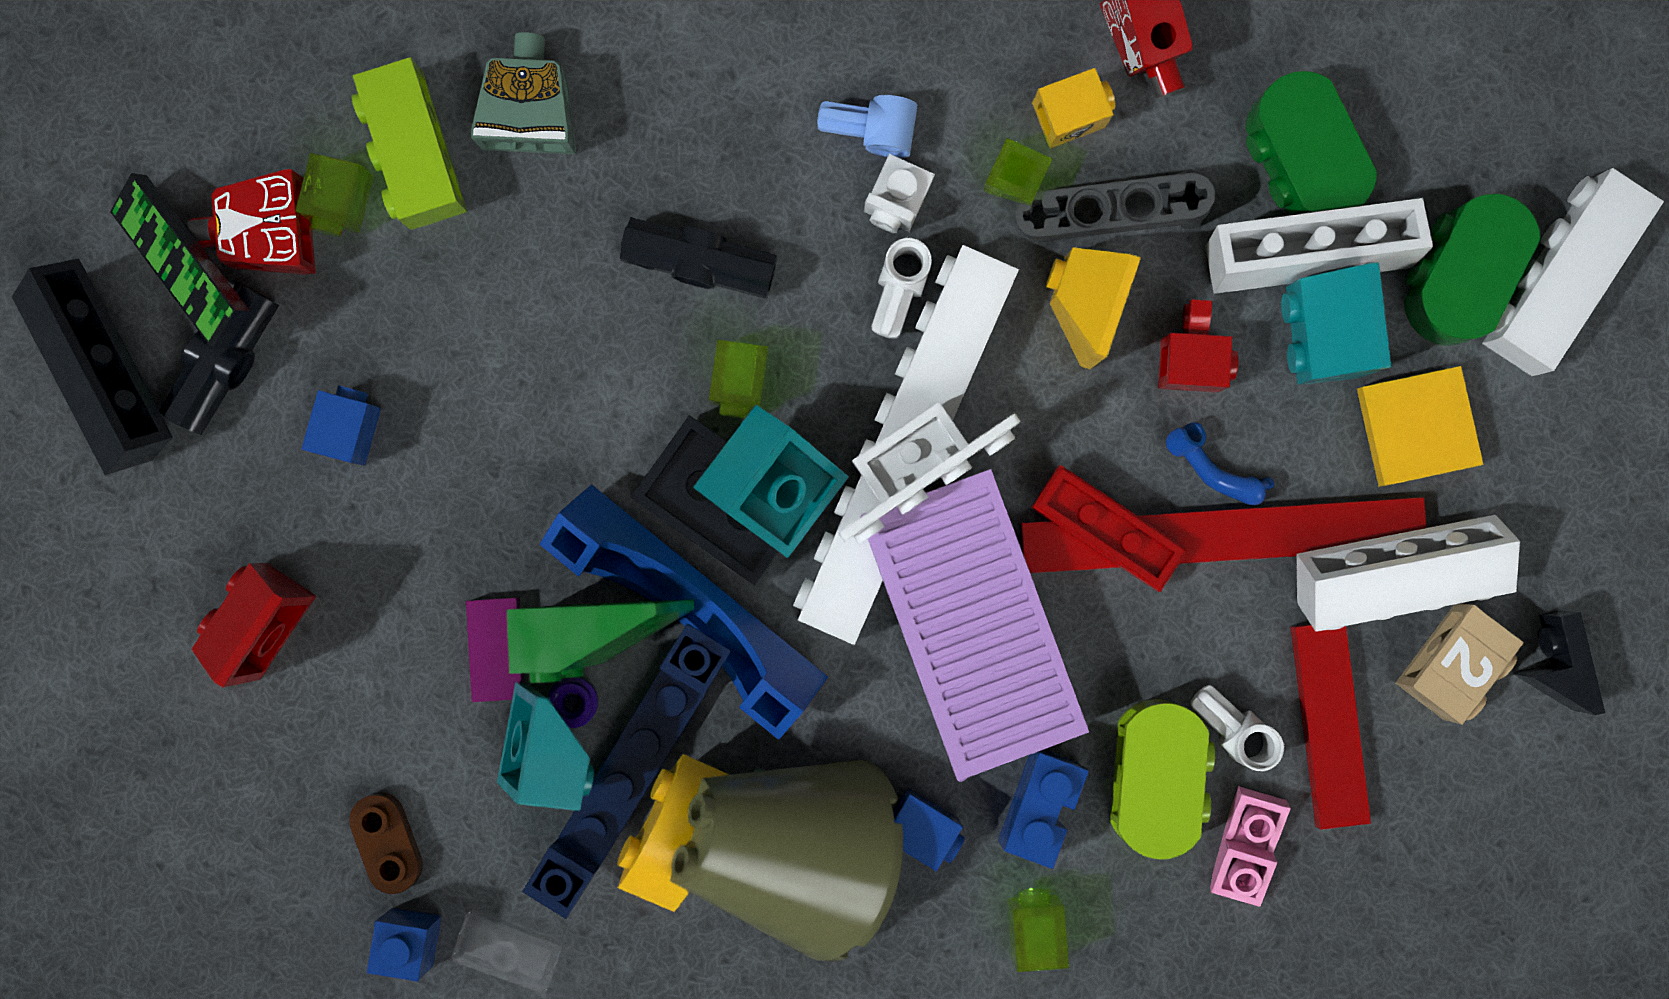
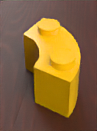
(650, 854)

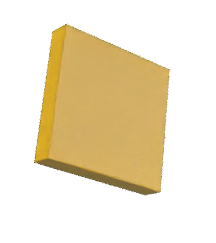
(1420, 426)

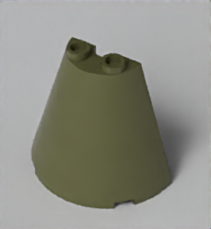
(797, 853)

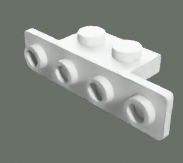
(914, 459)

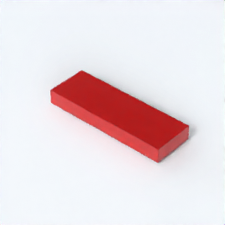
(1109, 528)

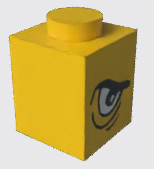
(1074, 107)

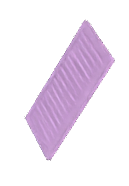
(976, 627)

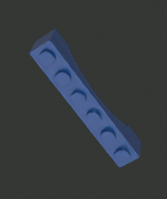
(607, 542)

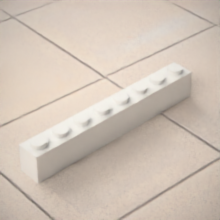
(934, 373)

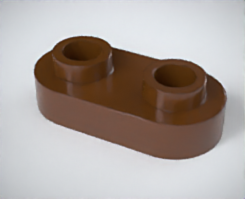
(390, 842)

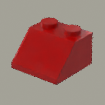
(250, 624)

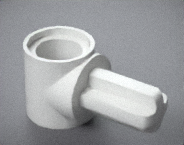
(899, 289)
(1236, 727)

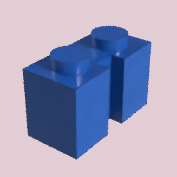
(1032, 819)

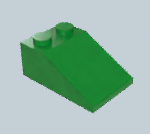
(564, 638)

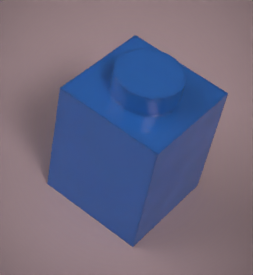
(342, 425)
(928, 830)
(404, 944)

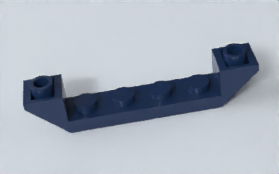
(627, 771)

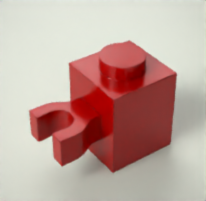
(1194, 357)

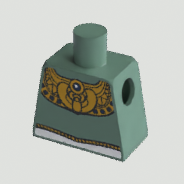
(524, 102)

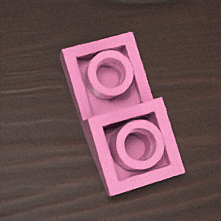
(1248, 846)

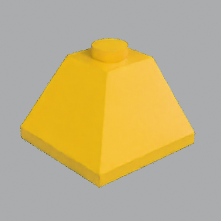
(1090, 299)

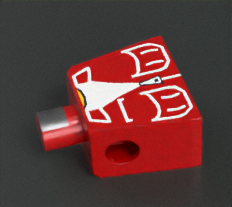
(1132, 28)
(258, 225)

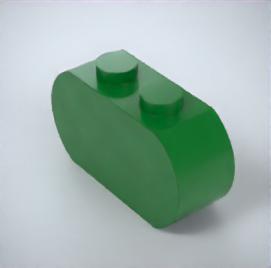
(1309, 146)
(1470, 269)

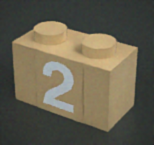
(1460, 663)

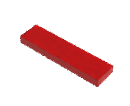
(1330, 727)

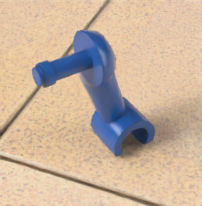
(1188, 443)

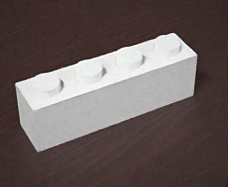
(1316, 243)
(1572, 270)
(1407, 572)

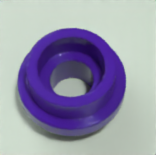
(589, 701)

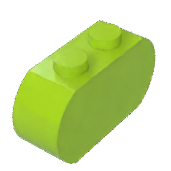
(1161, 778)

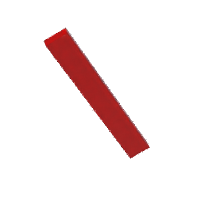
(1237, 533)

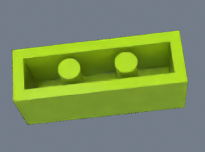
(407, 144)

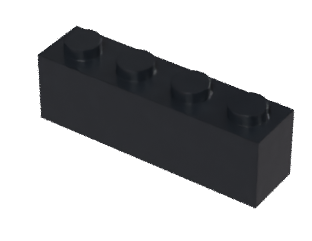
(91, 365)

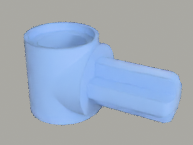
(884, 125)

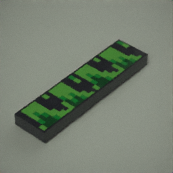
(179, 261)

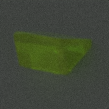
(1017, 173)

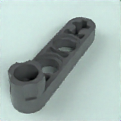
(1115, 217)

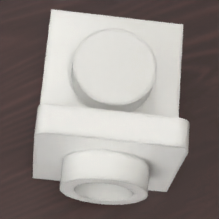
(898, 195)

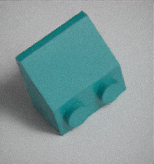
(1336, 325)
(771, 481)
(541, 756)

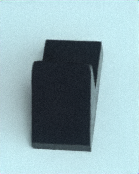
(1572, 673)

